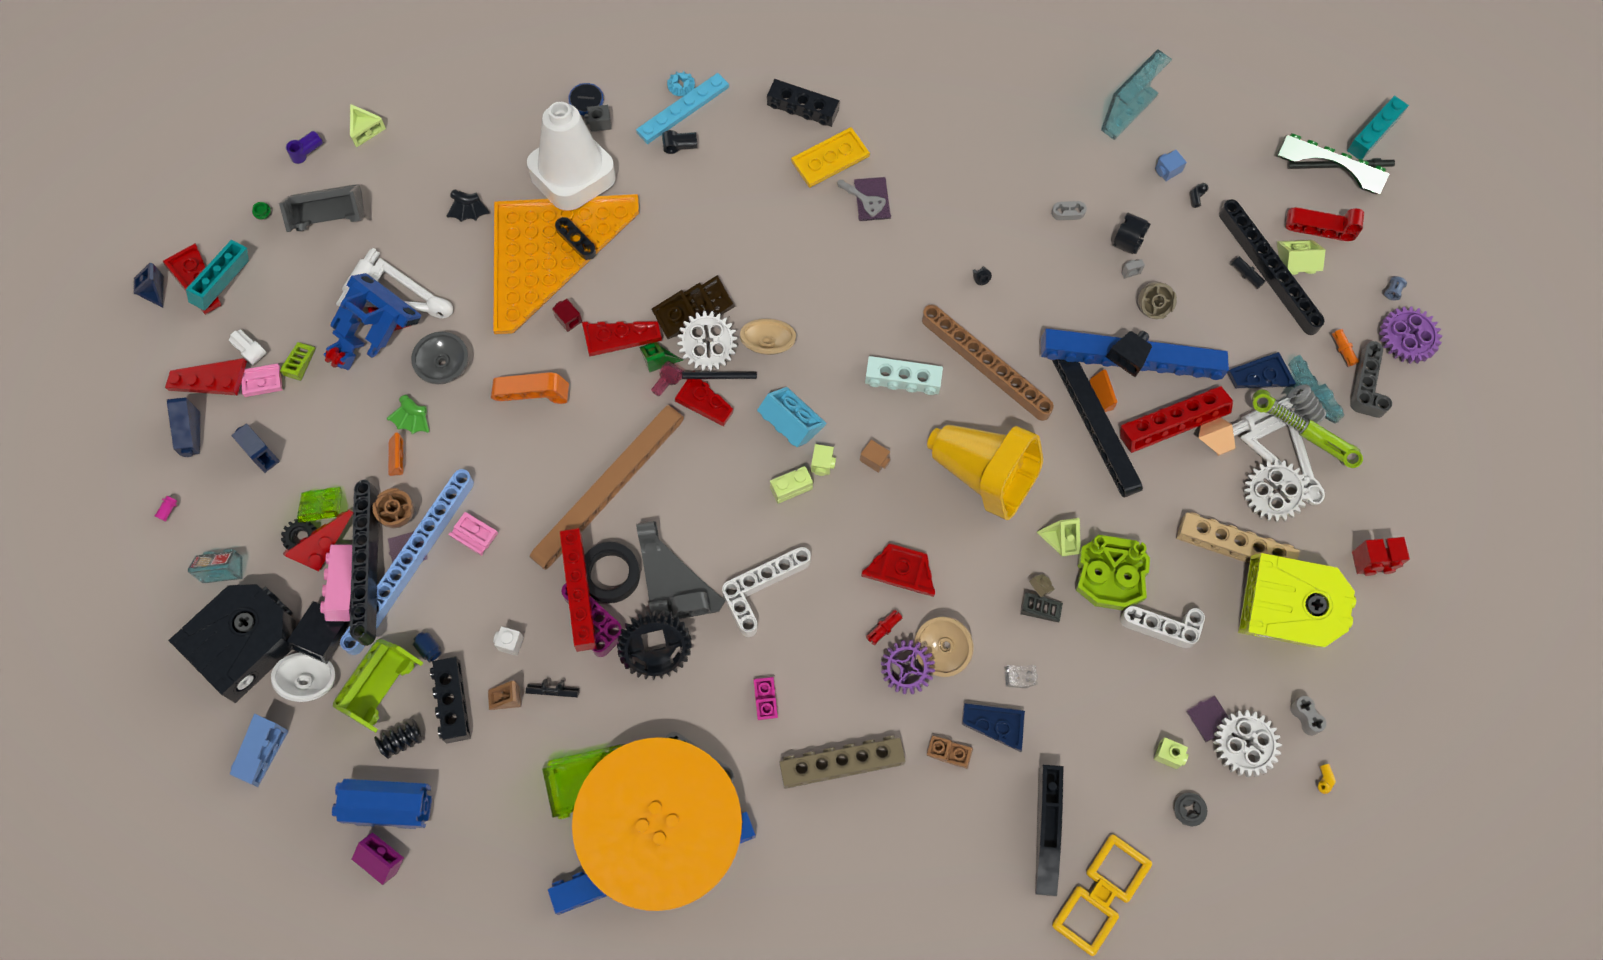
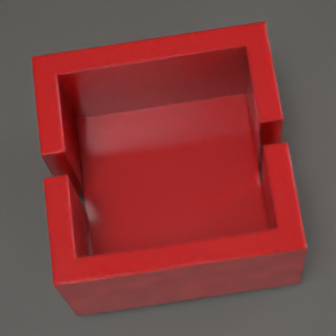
(1374, 557)

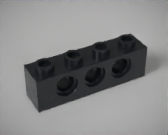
(797, 96)
(460, 729)

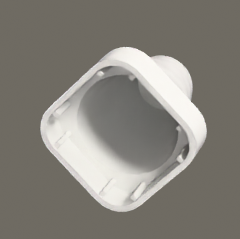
(569, 162)

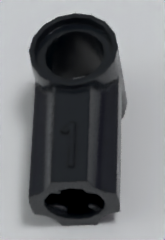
(676, 141)

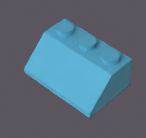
(791, 416)

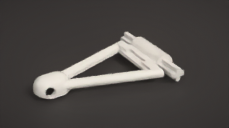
(366, 265)
(1261, 424)

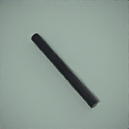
(719, 375)

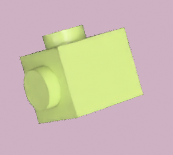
(822, 460)
(1171, 753)

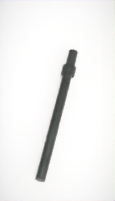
(1329, 164)

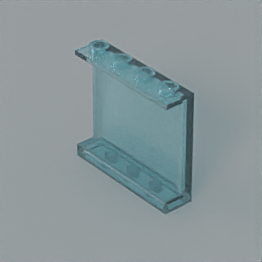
(1134, 95)

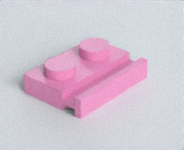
(261, 380)
(473, 533)

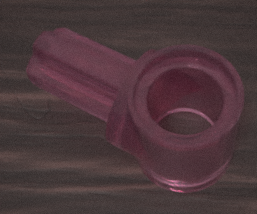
(670, 375)

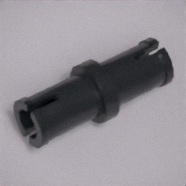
(1248, 272)

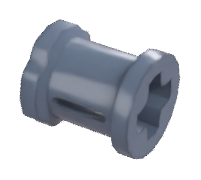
(1399, 287)

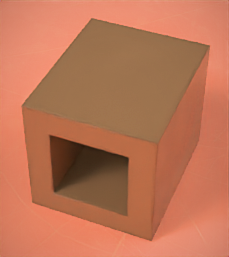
(875, 456)

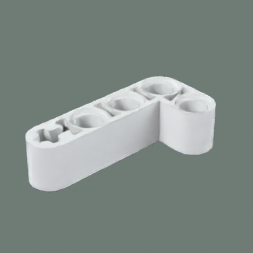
(1160, 622)

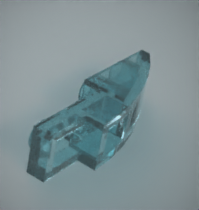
(1325, 395)

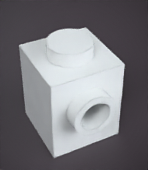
(508, 641)

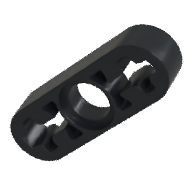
(577, 246)

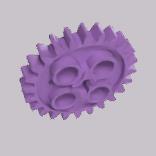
(1410, 335)

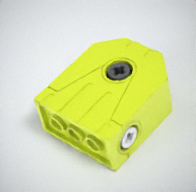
(1296, 601)

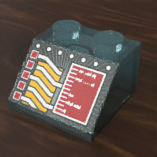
(217, 566)

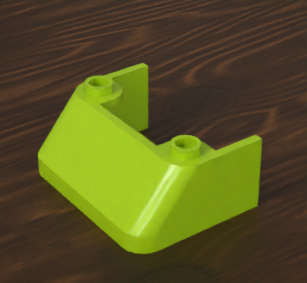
(372, 681)

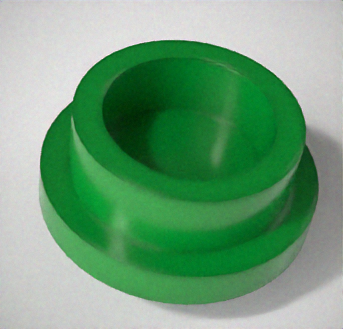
(261, 210)

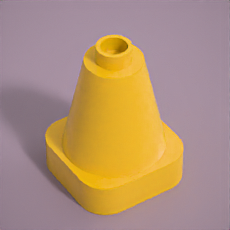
(990, 463)

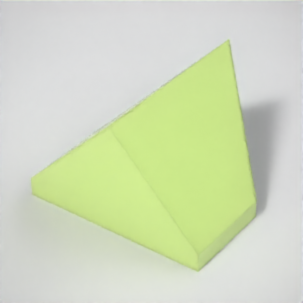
(364, 125)
(1063, 536)

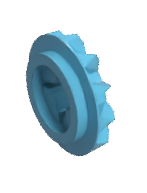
(677, 89)

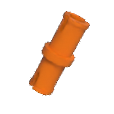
(1345, 347)

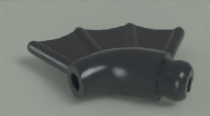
(466, 206)

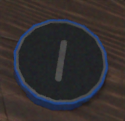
(585, 96)

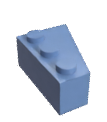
(258, 750)

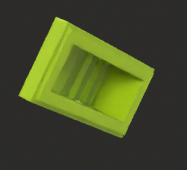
(297, 374)

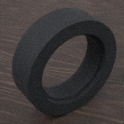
(631, 583)

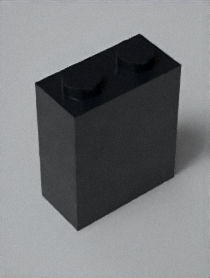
(316, 636)

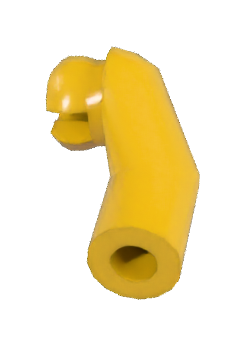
(1328, 779)

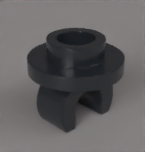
(982, 276)

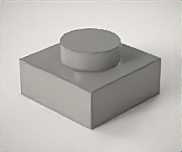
(1133, 268)

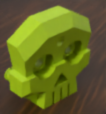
(1111, 587)

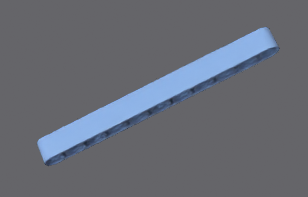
(410, 550)

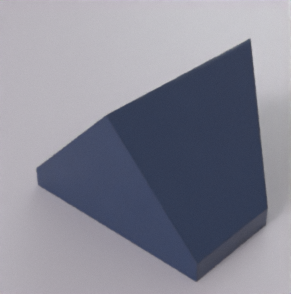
(149, 284)

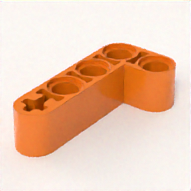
(530, 387)

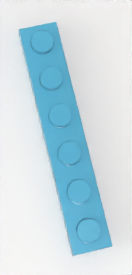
(682, 108)

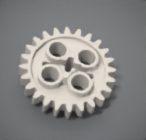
(690, 342)
(1289, 479)
(1239, 759)

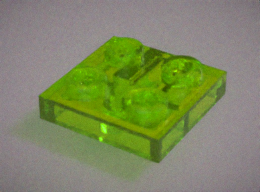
(319, 504)

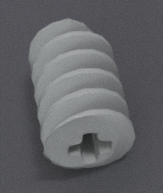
(1307, 403)

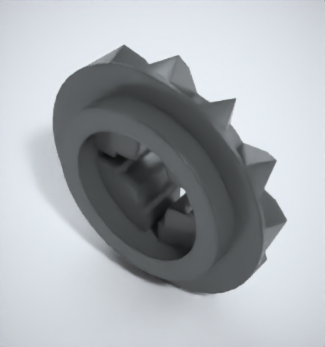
(1199, 807)

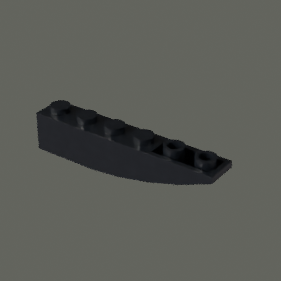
(1049, 829)

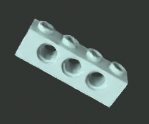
(912, 370)

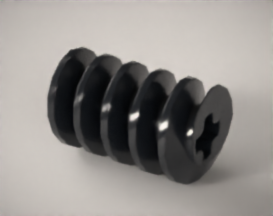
(401, 739)

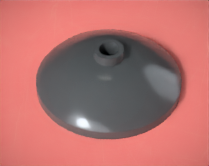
(439, 348)

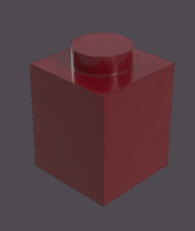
(567, 314)

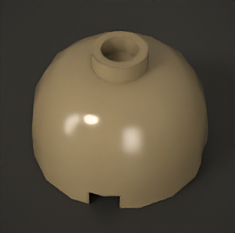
(1157, 300)

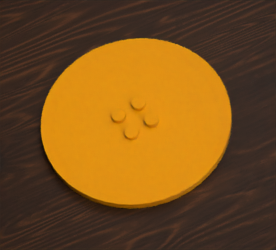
(656, 824)

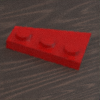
(701, 399)

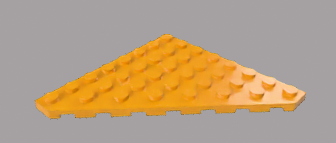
(536, 260)

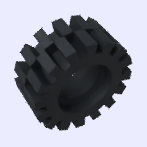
(293, 529)

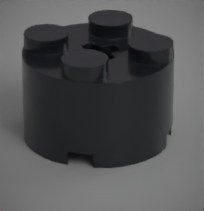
(1130, 233)

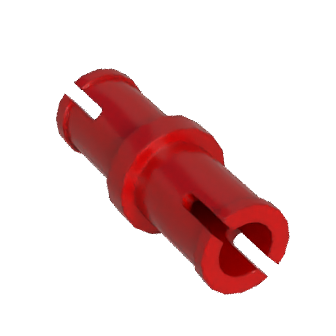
(884, 627)

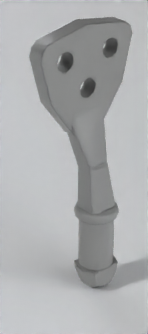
(866, 200)

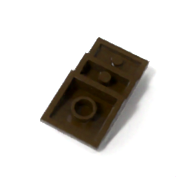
(699, 298)

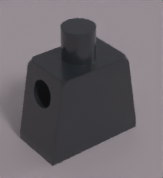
(1131, 352)

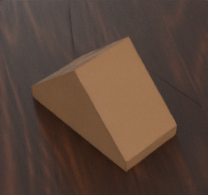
(504, 696)

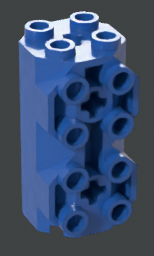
(382, 803)

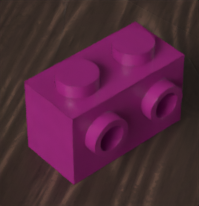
(377, 858)

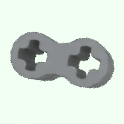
(1308, 715)

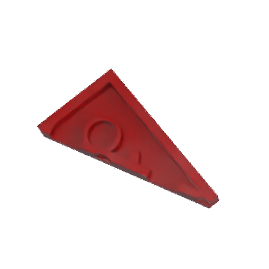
(313, 549)

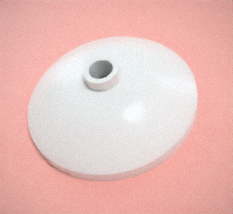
(302, 678)

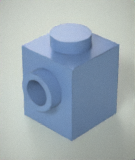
(1170, 165)

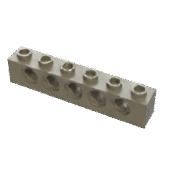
(792, 778)

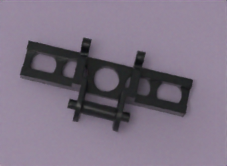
(560, 690)

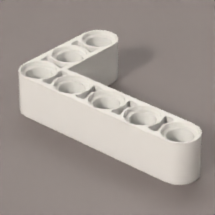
(760, 583)

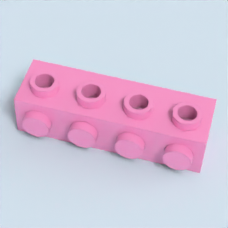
(338, 585)

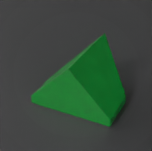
(657, 356)

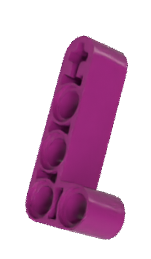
(603, 627)

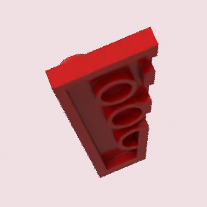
(186, 267)
(616, 336)
(210, 378)

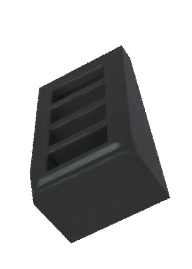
(1025, 610)

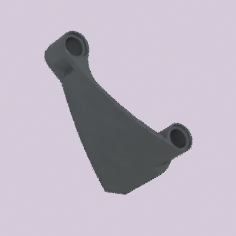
(670, 582)

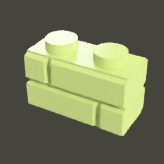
(791, 485)

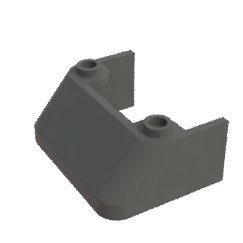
(322, 206)

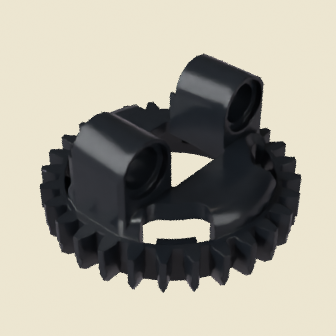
(657, 660)

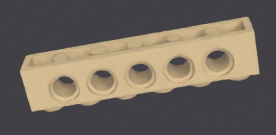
(1208, 540)

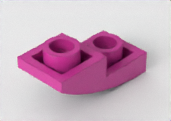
(765, 698)

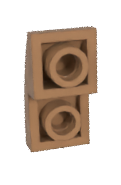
(949, 752)

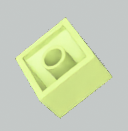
(1301, 256)

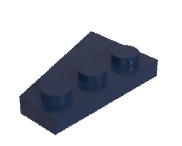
(1262, 373)
(996, 723)

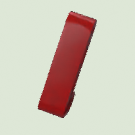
(1326, 224)

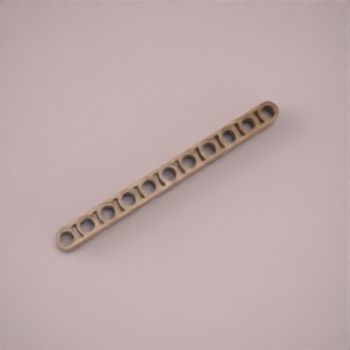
(608, 484)

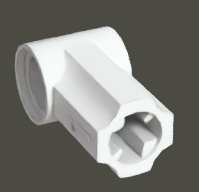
(249, 350)

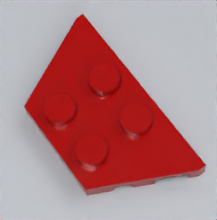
(902, 569)

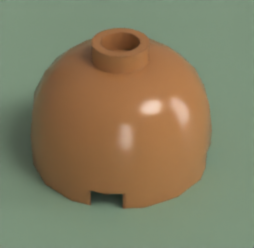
(393, 508)

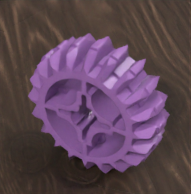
(903, 675)

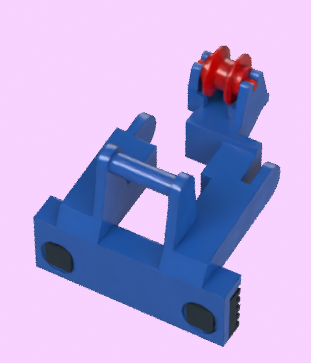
(384, 320)

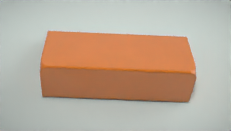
(1104, 390)
(395, 460)

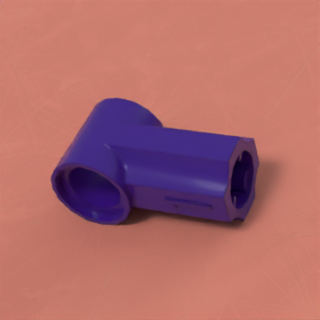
(300, 148)

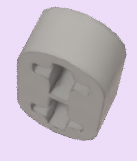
(1068, 210)

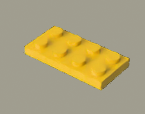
(830, 157)

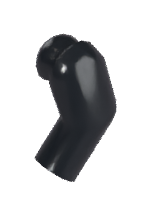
(1197, 192)

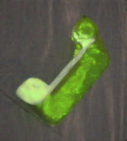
(565, 777)

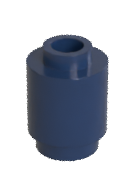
(427, 646)

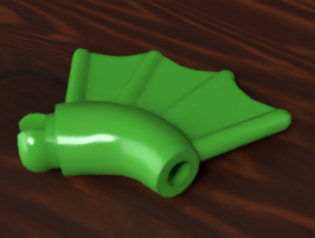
(409, 416)

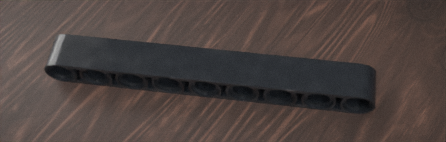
(1271, 275)
(1099, 427)
(364, 564)

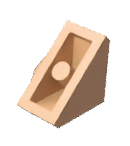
(1218, 436)

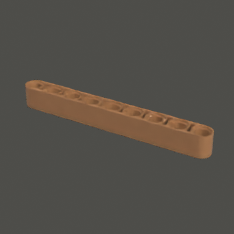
(989, 370)

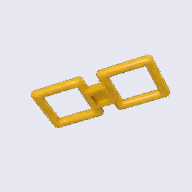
(1102, 895)

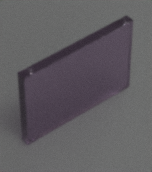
(872, 187)

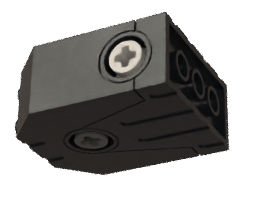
(237, 638)

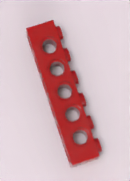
(1176, 419)
(578, 590)

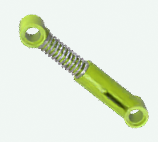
(1309, 430)

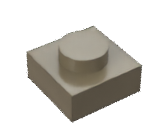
(1042, 585)

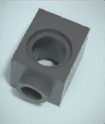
(601, 112)

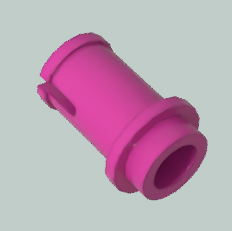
(166, 508)

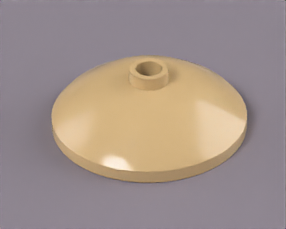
(767, 336)
(947, 660)

